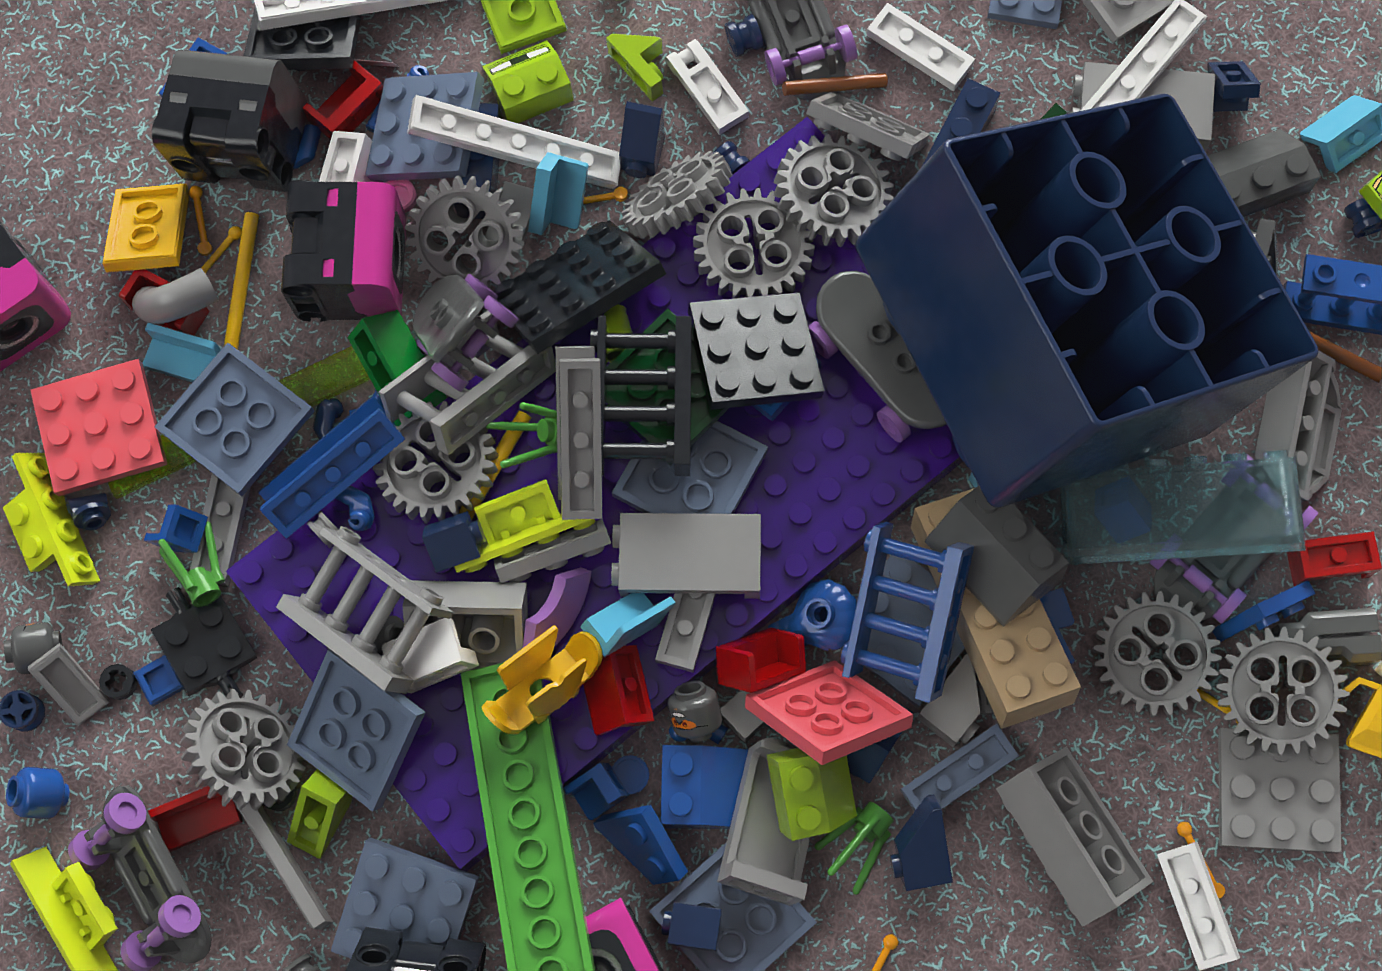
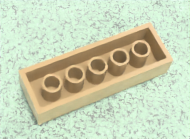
(1016, 663)

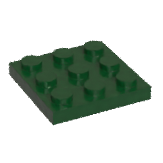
(658, 395)

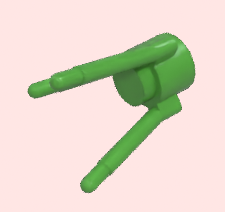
(545, 428)
(199, 584)
(870, 825)

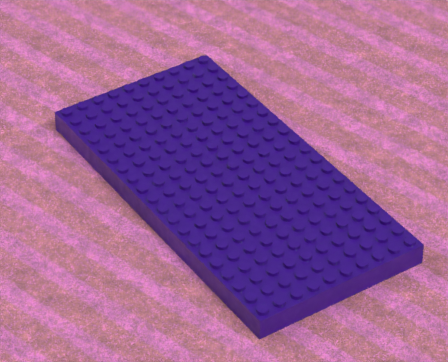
(817, 492)

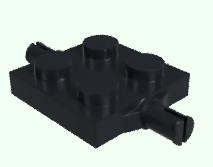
(203, 644)

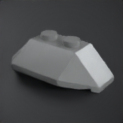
(1304, 420)

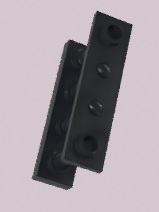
(676, 377)

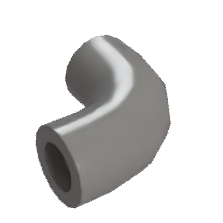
(174, 299)

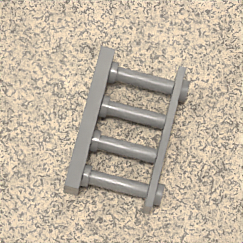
(475, 406)
(579, 432)
(332, 628)

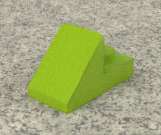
(635, 57)

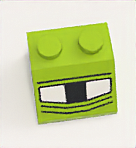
(529, 82)

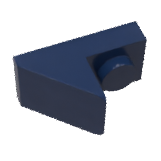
(1233, 86)

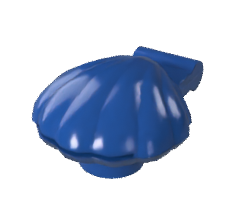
(822, 615)

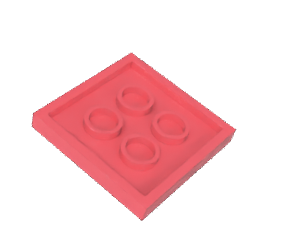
(98, 427)
(828, 712)

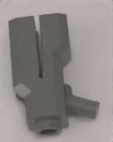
(1341, 630)

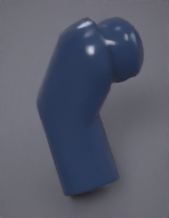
(325, 416)

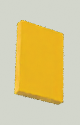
(146, 228)

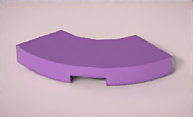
(561, 605)

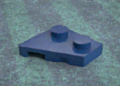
(1266, 612)
(643, 842)

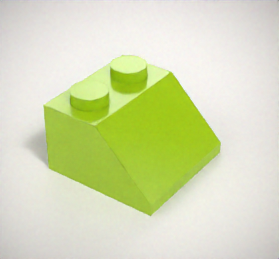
(810, 795)

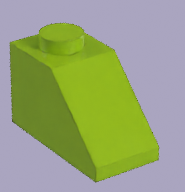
(318, 814)

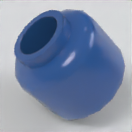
(37, 793)

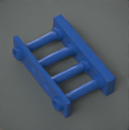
(1339, 294)
(329, 467)
(943, 601)

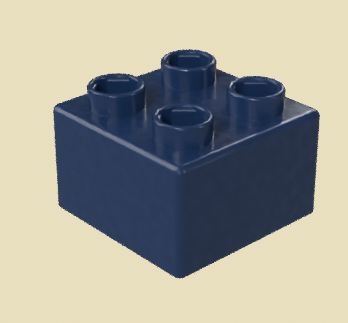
(1080, 294)

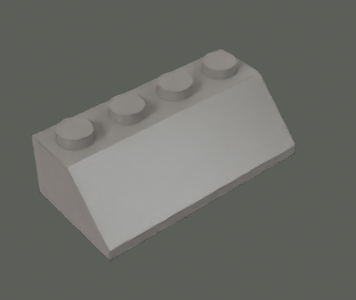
(1074, 836)

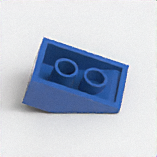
(700, 785)

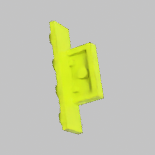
(518, 521)
(45, 526)
(68, 909)

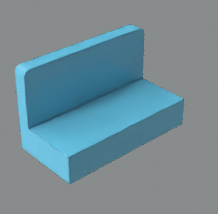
(1346, 131)
(558, 193)
(178, 353)
(625, 621)

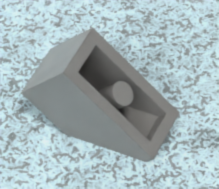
(955, 711)

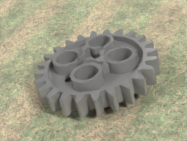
(816, 166)
(676, 194)
(439, 215)
(719, 251)
(412, 488)
(1183, 631)
(1320, 693)
(209, 743)

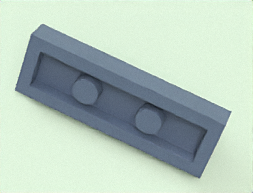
(962, 769)

